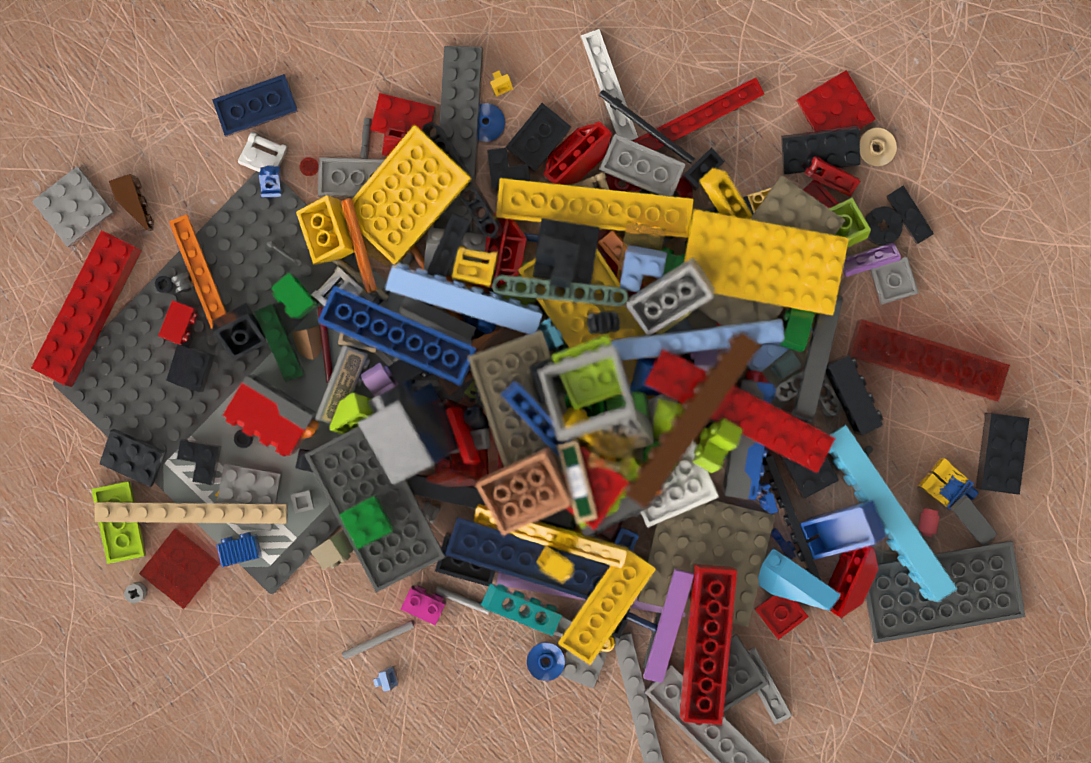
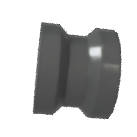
(182, 282)

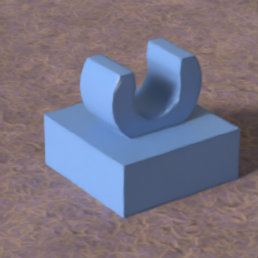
(386, 679)

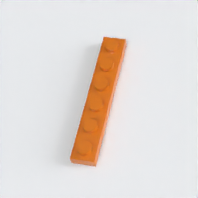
(198, 268)

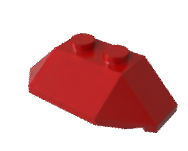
(578, 154)
(510, 250)
(853, 579)

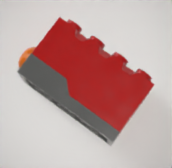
(271, 415)

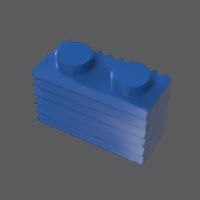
(238, 550)

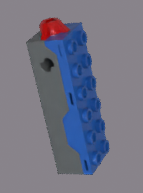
(745, 461)

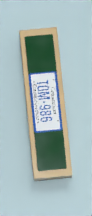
(577, 481)

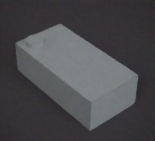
(670, 297)

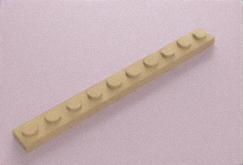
(191, 512)

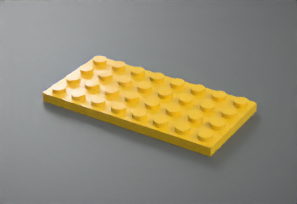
(768, 261)
(571, 317)

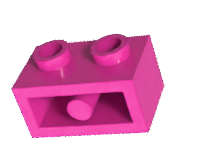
(423, 605)

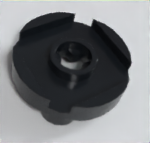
(893, 221)

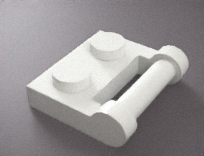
(256, 158)
(349, 285)

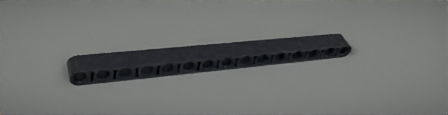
(465, 496)

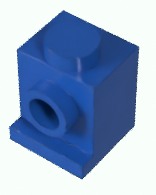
(270, 181)

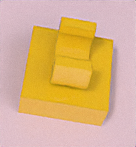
(501, 84)

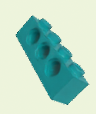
(545, 623)

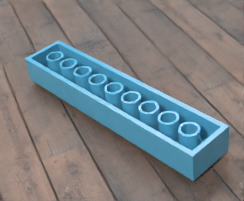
(899, 529)

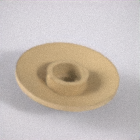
(885, 143)

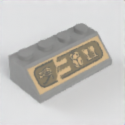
(343, 381)

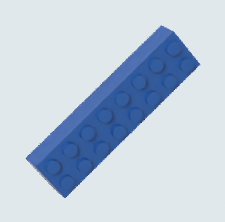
(397, 336)

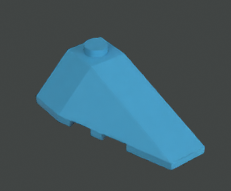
(790, 581)

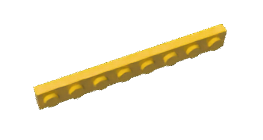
(561, 539)

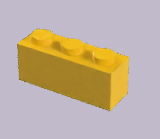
(724, 194)
(555, 564)

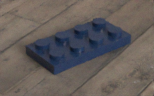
(255, 105)

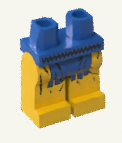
(955, 484)

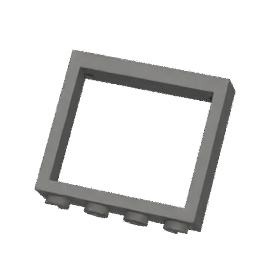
(571, 364)

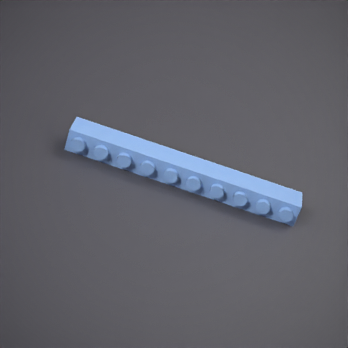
(696, 339)

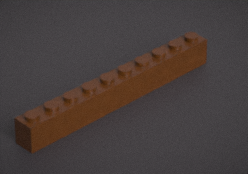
(691, 420)

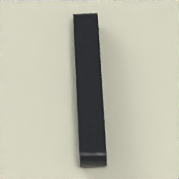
(479, 202)

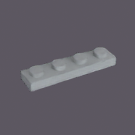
(770, 694)

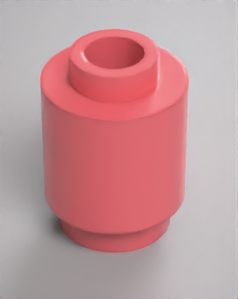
(928, 522)

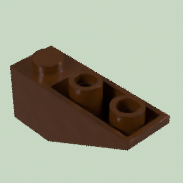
(127, 193)

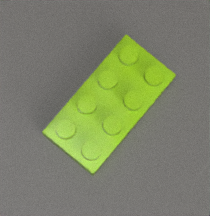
(120, 539)

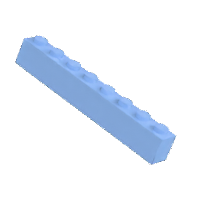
(464, 299)

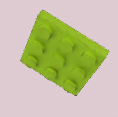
(592, 381)

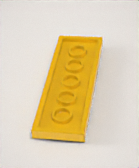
(606, 607)

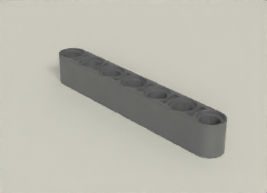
(816, 363)

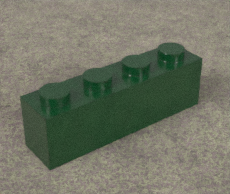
(279, 342)

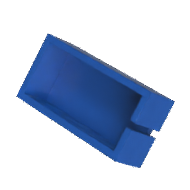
(843, 529)

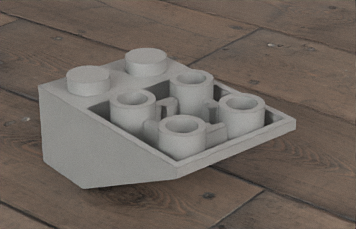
(637, 428)

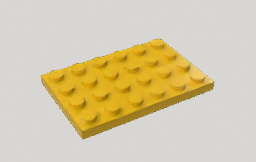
(407, 194)

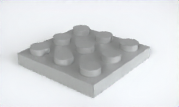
(73, 206)
(249, 486)

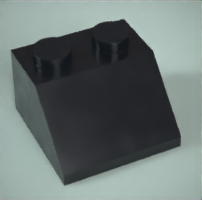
(190, 368)

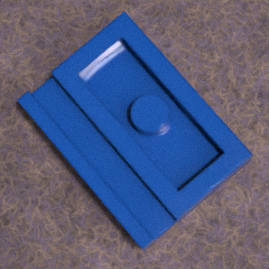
(767, 499)

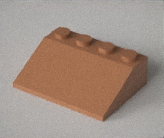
(524, 491)

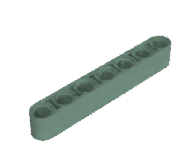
(569, 296)

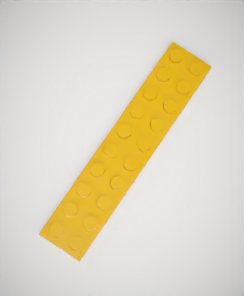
(592, 206)

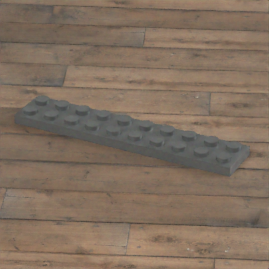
(461, 116)

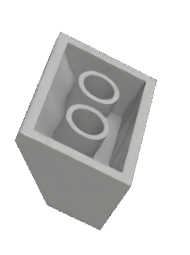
(471, 240)

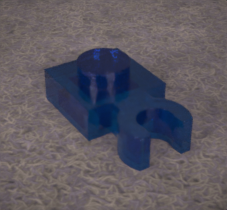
(786, 547)

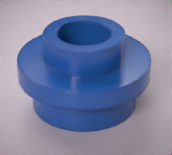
(485, 326)

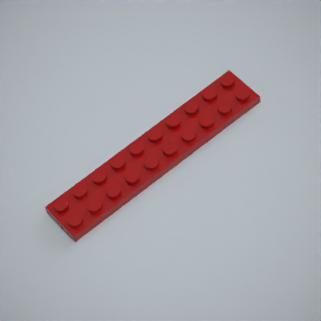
(754, 416)

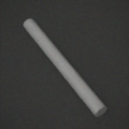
(377, 640)

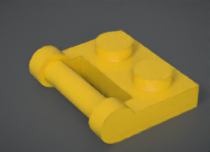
(474, 271)

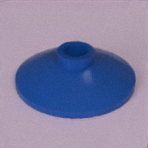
(496, 122)
(547, 671)

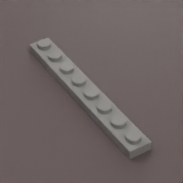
(637, 699)

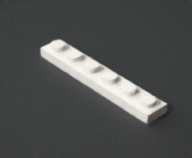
(608, 81)

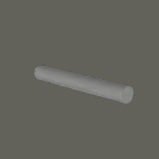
(461, 599)

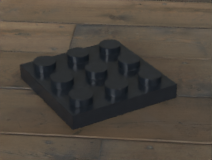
(579, 234)

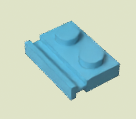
(552, 336)

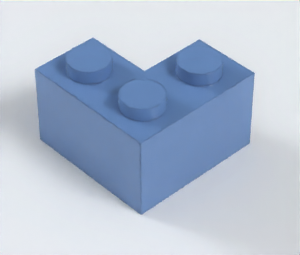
(640, 262)

